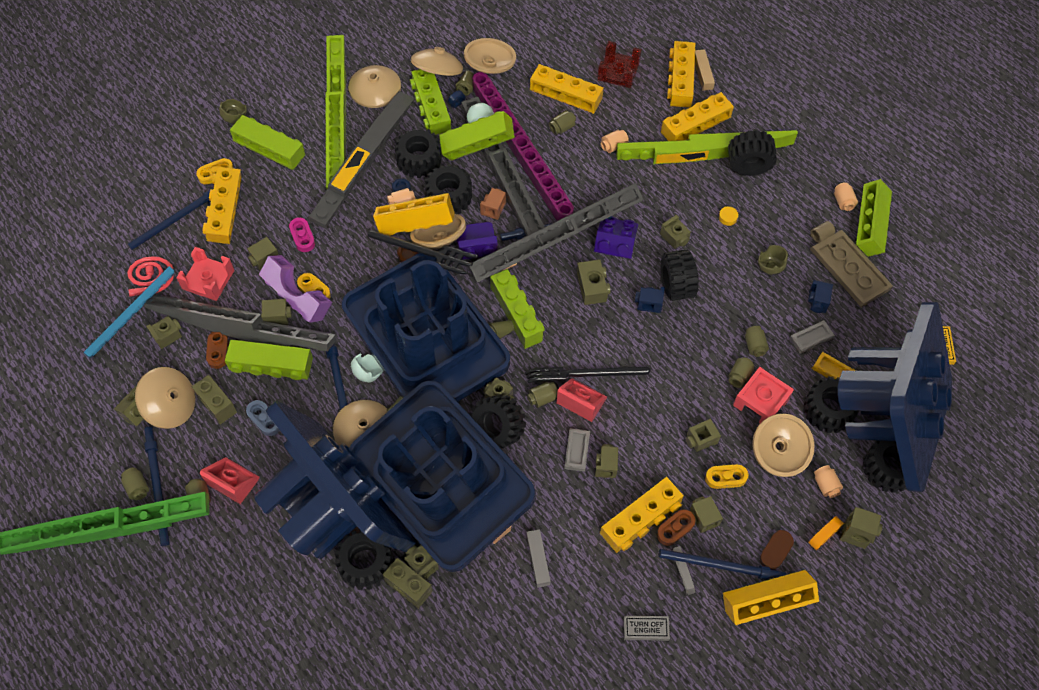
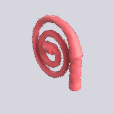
(149, 272)

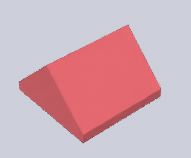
(580, 399)
(229, 479)

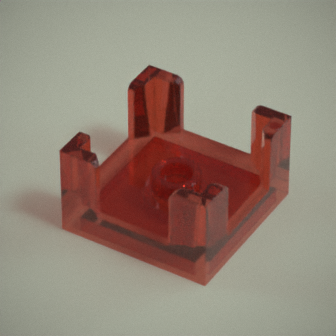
(619, 68)

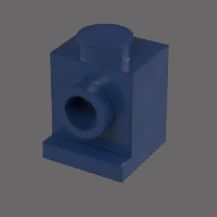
(820, 296)
(650, 299)

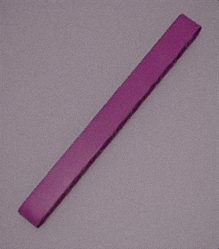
(525, 151)

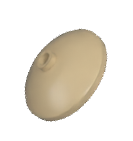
(489, 55)
(437, 62)
(374, 86)
(439, 235)
(154, 397)
(348, 420)
(795, 443)

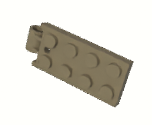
(848, 264)

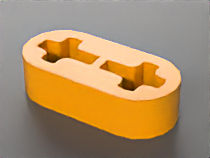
(826, 533)

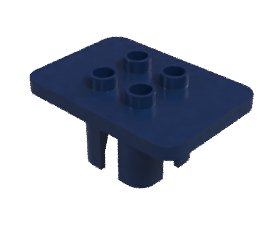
(425, 329)
(912, 394)
(443, 475)
(326, 491)

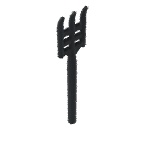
(440, 255)
(559, 373)

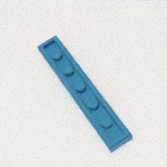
(128, 313)

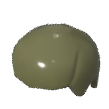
(232, 110)
(773, 260)

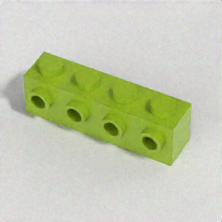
(431, 102)
(477, 135)
(267, 142)
(874, 218)
(516, 308)
(269, 359)

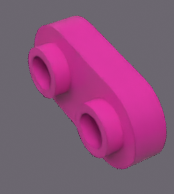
(302, 236)

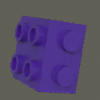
(616, 237)
(478, 239)

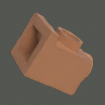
(493, 203)

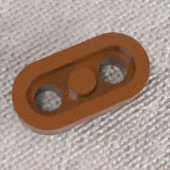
(217, 347)
(675, 528)

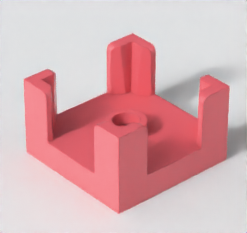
(206, 275)
(763, 394)

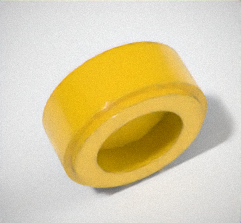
(728, 216)

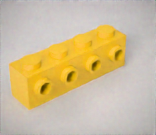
(682, 74)
(566, 88)
(697, 118)
(223, 205)
(414, 214)
(641, 515)
(770, 597)

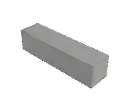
(538, 558)

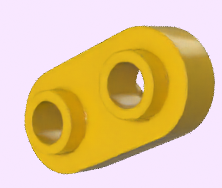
(209, 169)
(313, 285)
(725, 475)

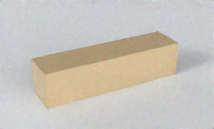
(704, 70)

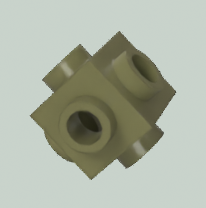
(498, 387)

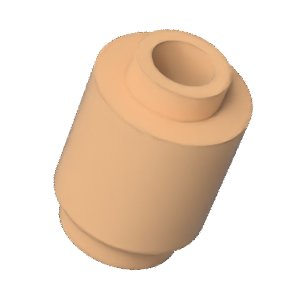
(610, 141)
(401, 196)
(845, 197)
(828, 481)

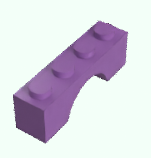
(279, 275)

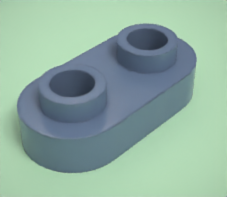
(261, 420)

